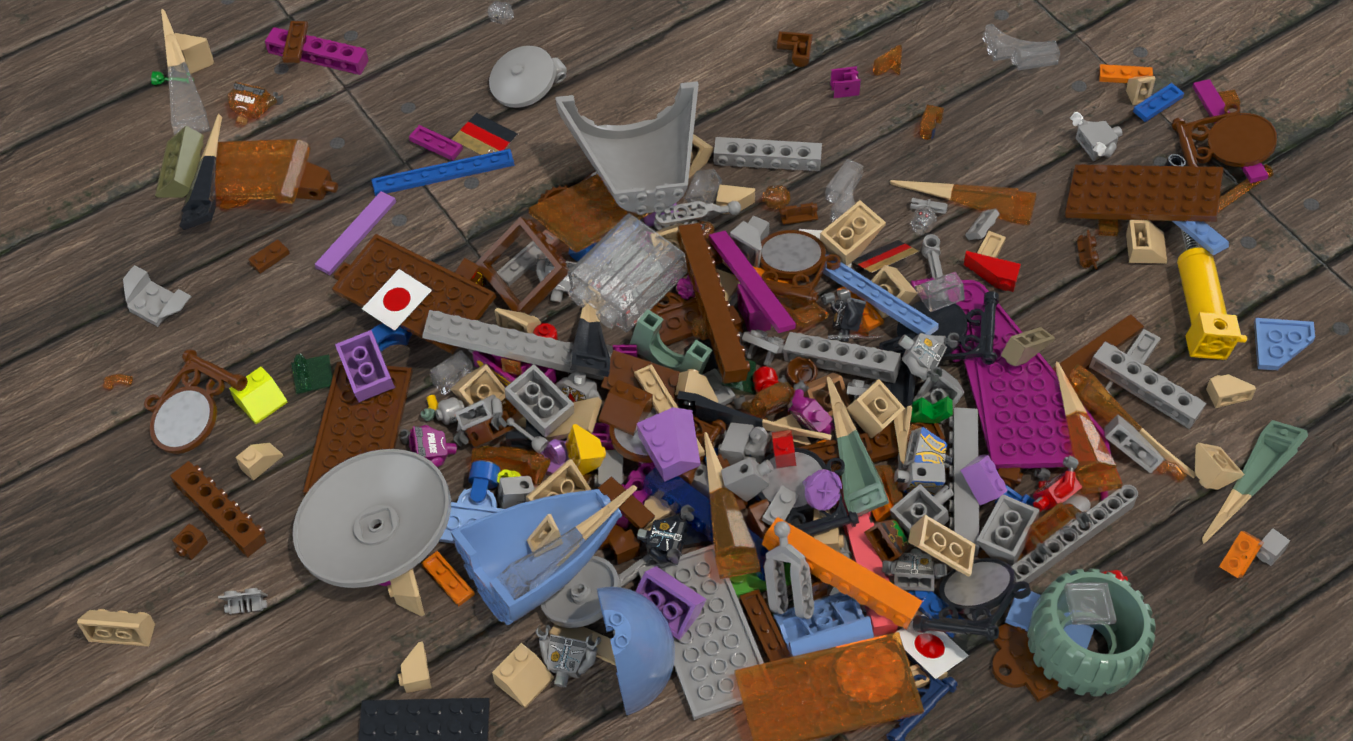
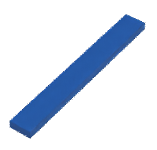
(443, 172)

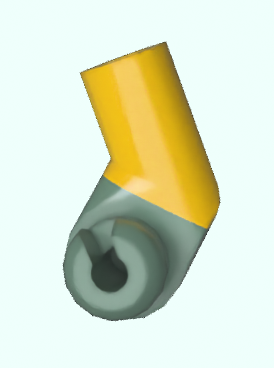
(429, 413)

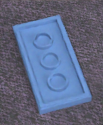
(1021, 612)

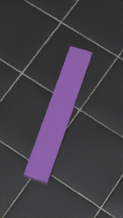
(355, 233)

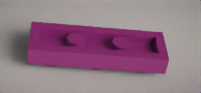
(435, 142)

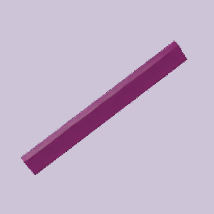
(1215, 106)
(752, 282)

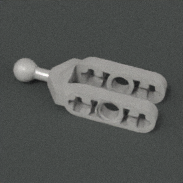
(706, 213)
(799, 576)

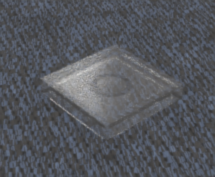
(1090, 603)

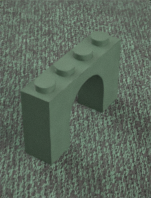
(652, 348)

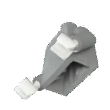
(1096, 137)

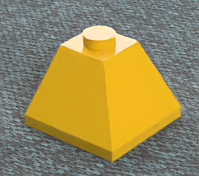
(584, 449)

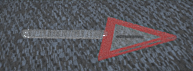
(852, 336)

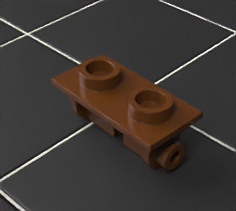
(796, 214)
(1090, 256)

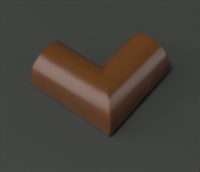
(799, 43)

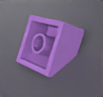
(984, 479)

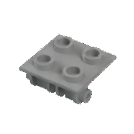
(236, 599)

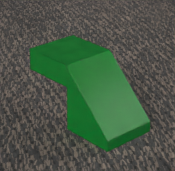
(926, 412)

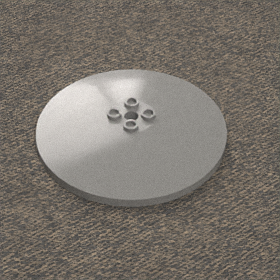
(340, 510)

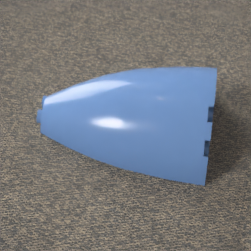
(502, 537)
(640, 647)

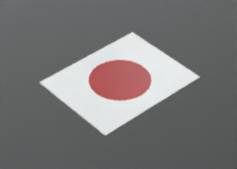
(396, 299)
(932, 649)

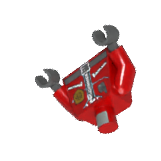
(1057, 488)

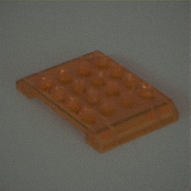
(260, 169)

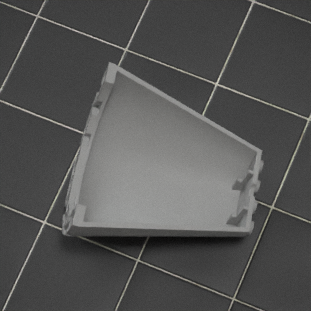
(643, 161)

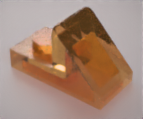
(889, 60)

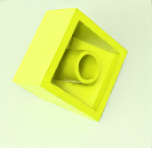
(260, 396)

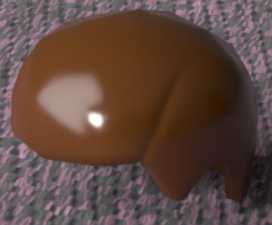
(801, 369)

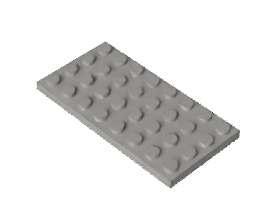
(715, 641)

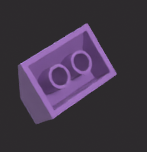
(674, 599)

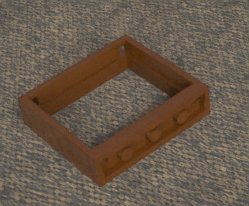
(544, 287)

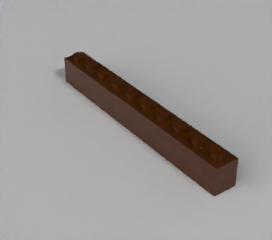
(712, 304)

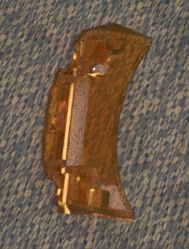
(515, 459)

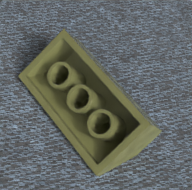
(179, 163)

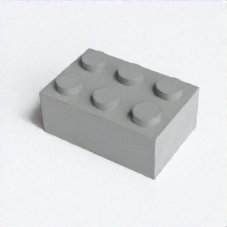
(539, 400)

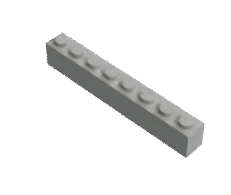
(963, 451)

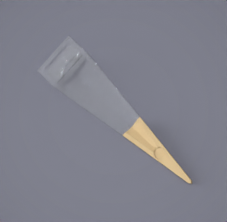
(184, 98)
(541, 564)

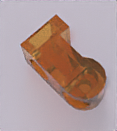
(928, 124)

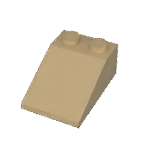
(852, 232)

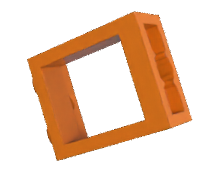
(1235, 560)

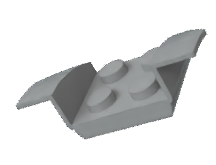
(149, 299)

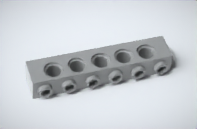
(767, 154)
(844, 357)
(1151, 393)

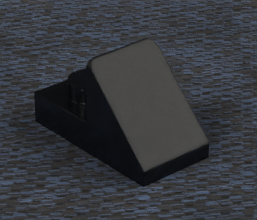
(519, 440)

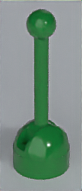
(158, 78)

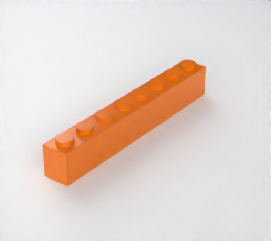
(850, 577)

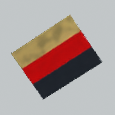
(484, 134)
(885, 256)

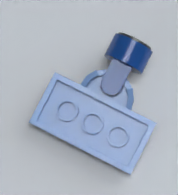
(476, 501)

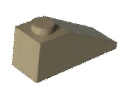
(1026, 345)

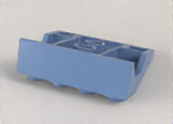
(834, 623)

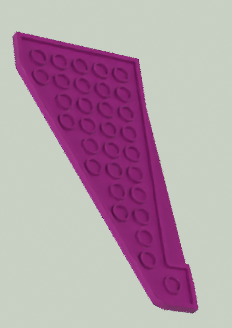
(1016, 404)

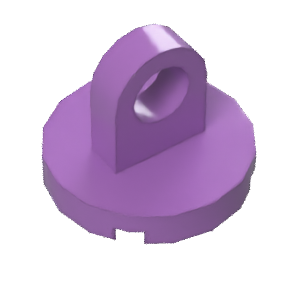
(557, 453)
(822, 489)

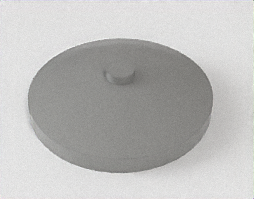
(522, 76)
(578, 600)

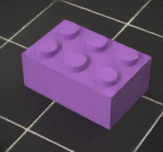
(364, 366)

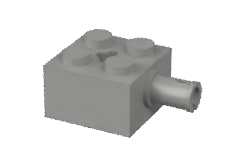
(921, 503)

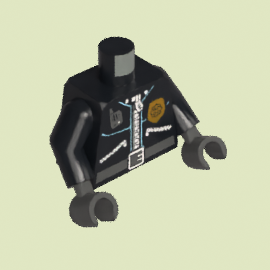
(846, 311)
(667, 537)

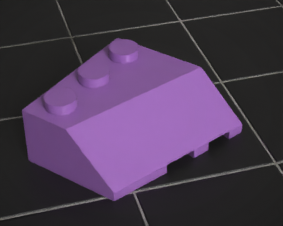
(670, 441)

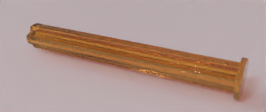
(1241, 189)

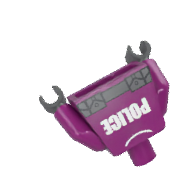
(809, 411)
(428, 443)

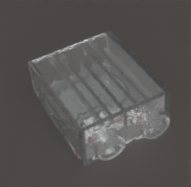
(626, 273)

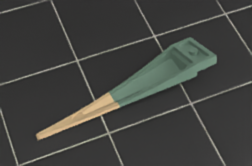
(1272, 451)
(861, 481)

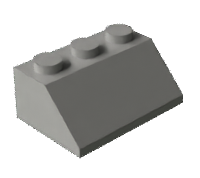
(1007, 529)

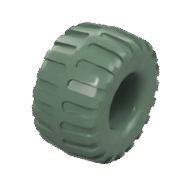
(1079, 668)

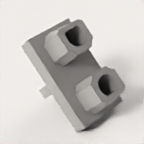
(759, 444)

